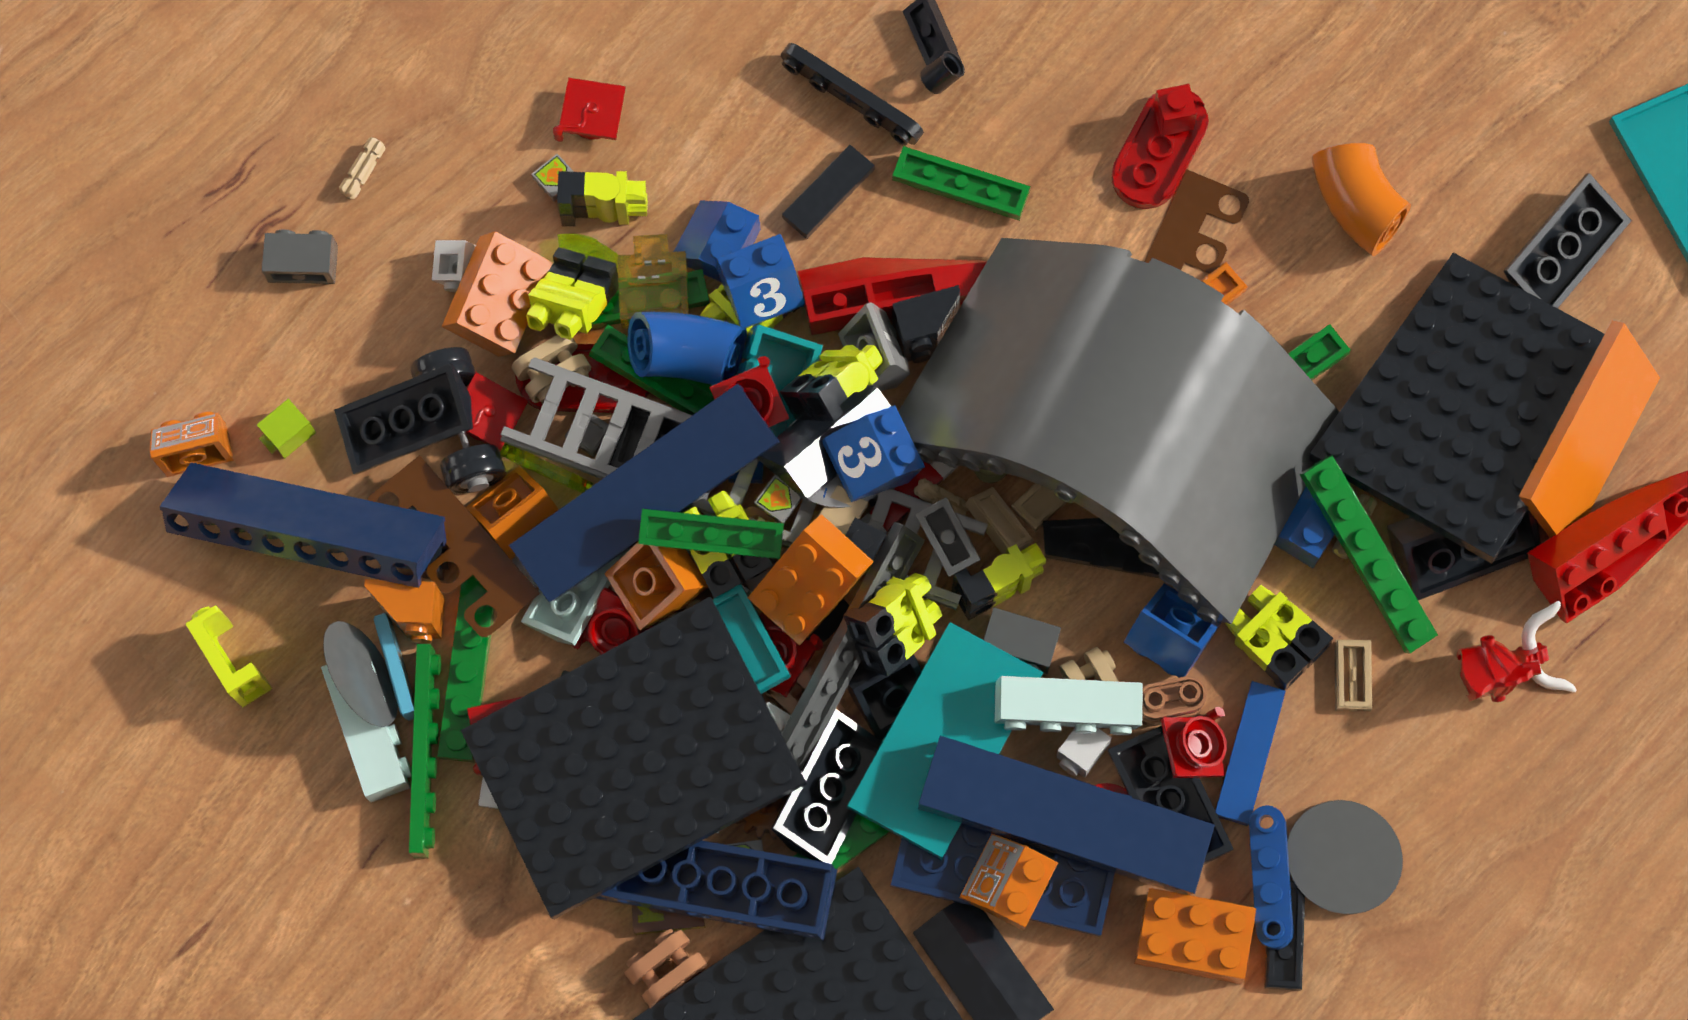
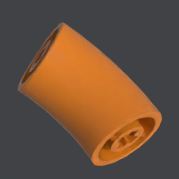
(1360, 194)

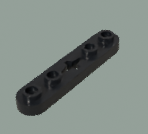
(874, 109)

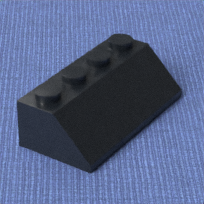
(1437, 564)

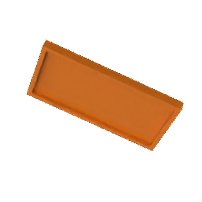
(1590, 432)

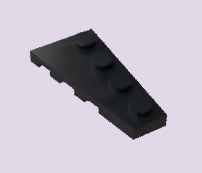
(1092, 544)

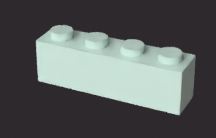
(1068, 704)
(371, 749)

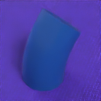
(685, 346)

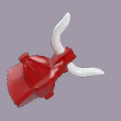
(1496, 670)

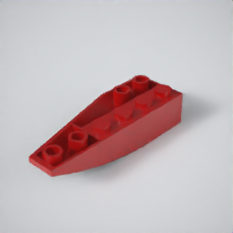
(841, 289)
(1609, 545)

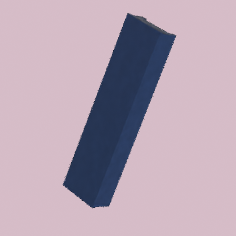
(661, 477)
(303, 518)
(1066, 816)
(736, 888)

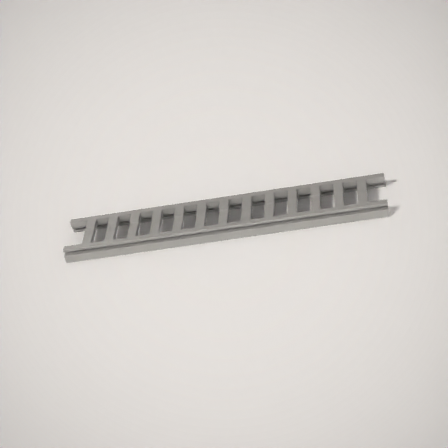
(600, 466)

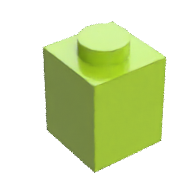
(285, 429)

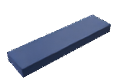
(1249, 753)

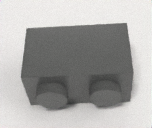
(300, 257)
(948, 536)
(1023, 638)

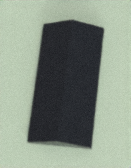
(1568, 243)
(405, 418)
(801, 456)
(1148, 777)
(817, 814)
(981, 966)

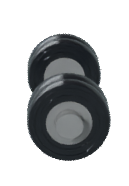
(472, 466)

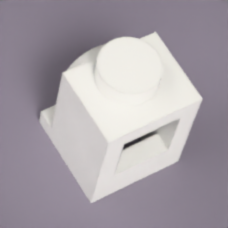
(451, 262)

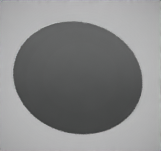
(349, 662)
(1344, 857)

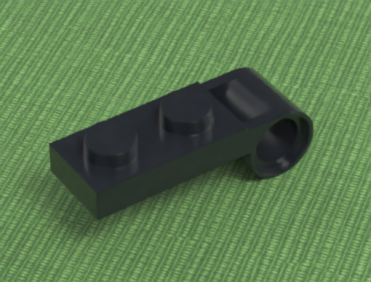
(935, 45)

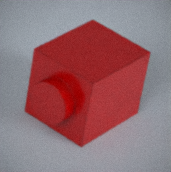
(1175, 109)

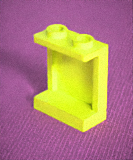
(241, 685)

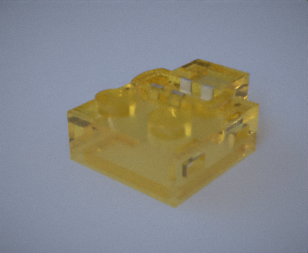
(652, 279)

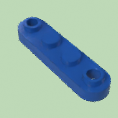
(1271, 877)

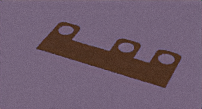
(1178, 233)
(468, 545)

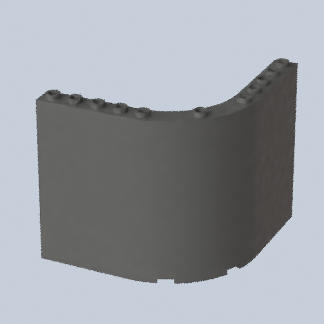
(1132, 402)

